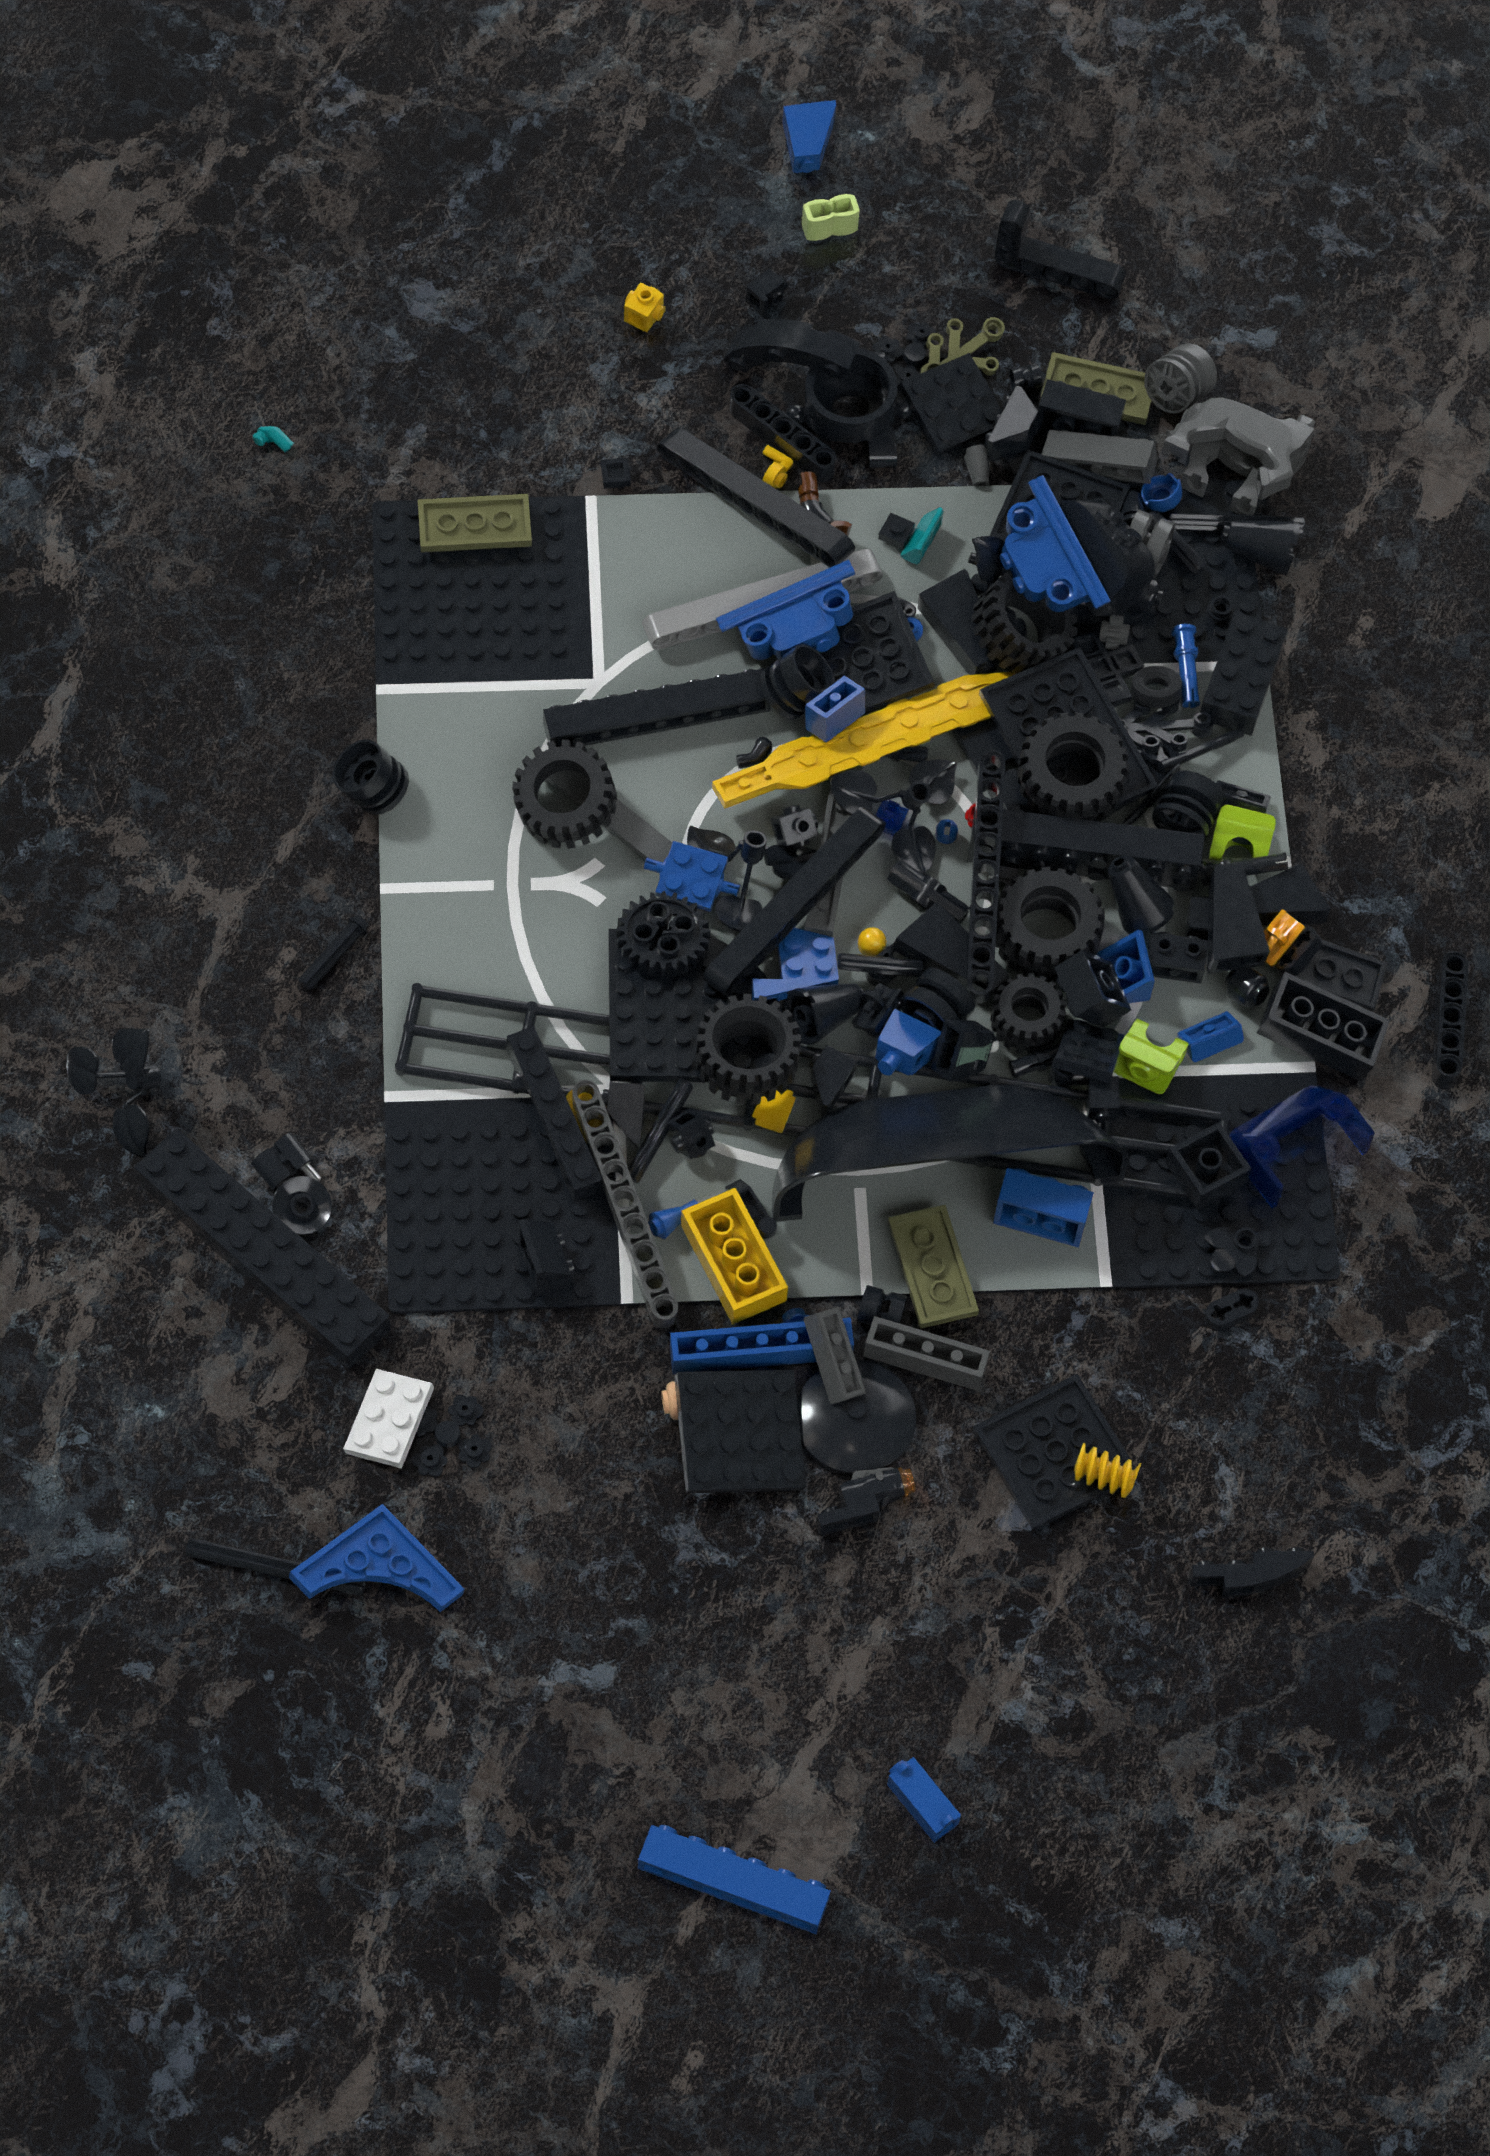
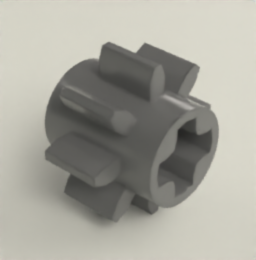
(1114, 632)

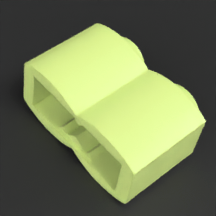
(830, 217)

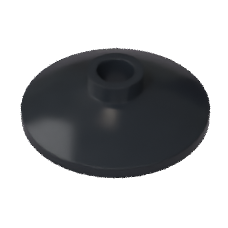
(304, 1191)

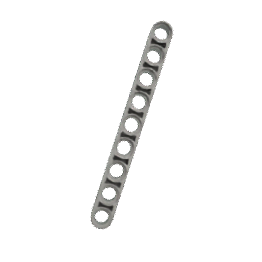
(699, 616)

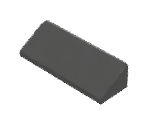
(834, 1355)

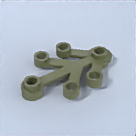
(954, 349)

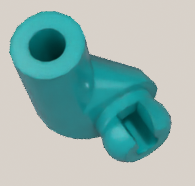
(272, 434)

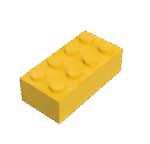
(734, 1256)

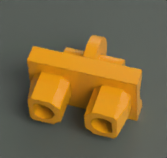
(1281, 935)

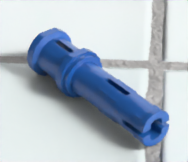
(1185, 654)

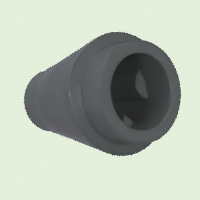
(978, 465)

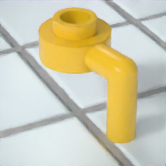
(776, 473)

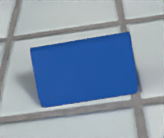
(1212, 1036)

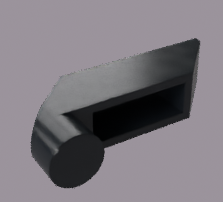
(766, 1225)

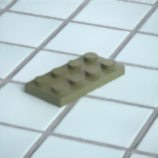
(1103, 379)
(474, 523)
(933, 1266)

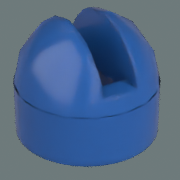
(939, 832)

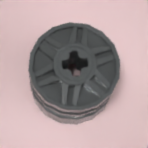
(1180, 378)

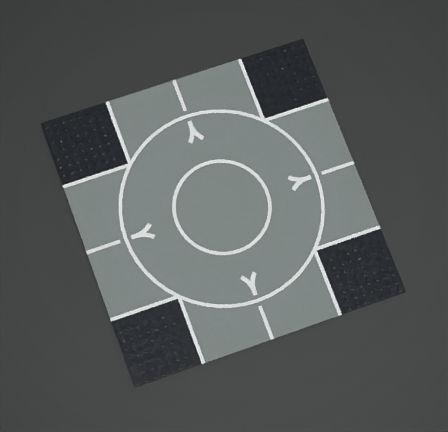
(484, 908)

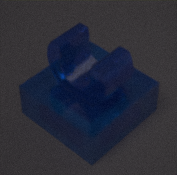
(893, 815)

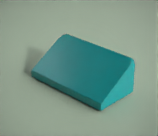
(923, 536)

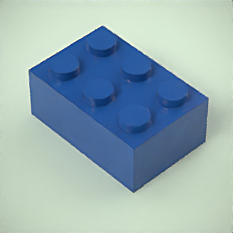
(1043, 1207)

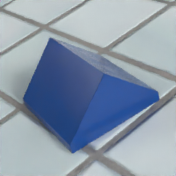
(1131, 966)

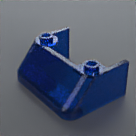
(1259, 1136)

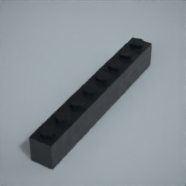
(656, 709)

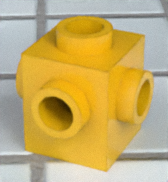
(644, 307)

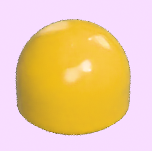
(871, 941)

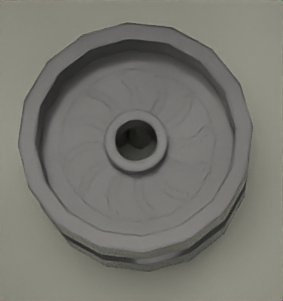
(1158, 540)

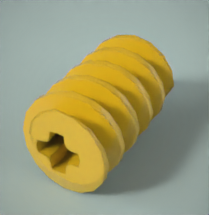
(1105, 1471)

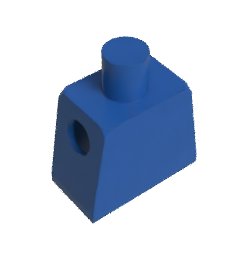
(905, 1044)

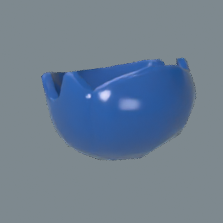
(1162, 493)

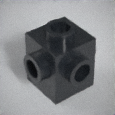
(794, 826)
(691, 1134)

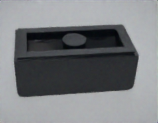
(1244, 797)

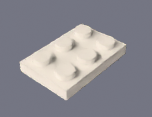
(388, 1418)

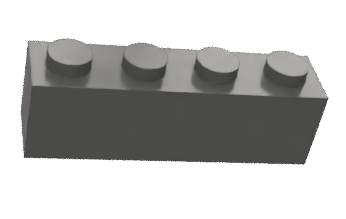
(1104, 455)
(926, 1353)

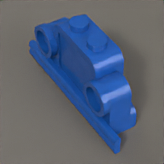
(1047, 554)
(795, 615)

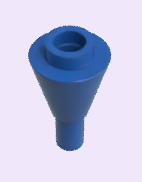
(666, 1221)

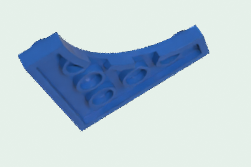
(378, 1551)

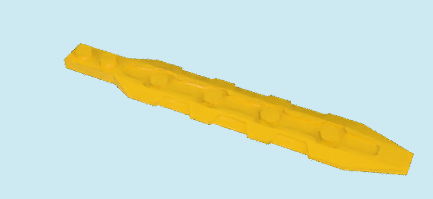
(897, 726)

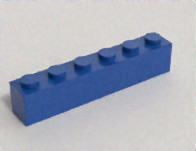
(744, 1347)
(734, 1878)

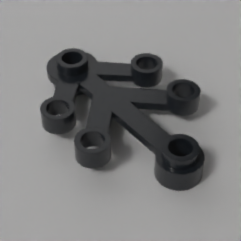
(1200, 726)

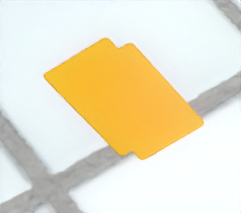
(774, 1113)

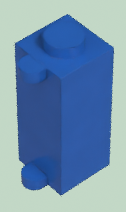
(923, 1798)

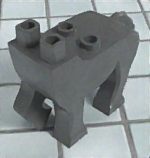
(1246, 442)

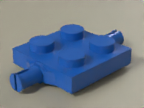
(692, 874)

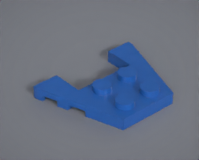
(804, 961)

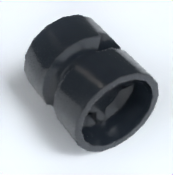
(872, 1305)

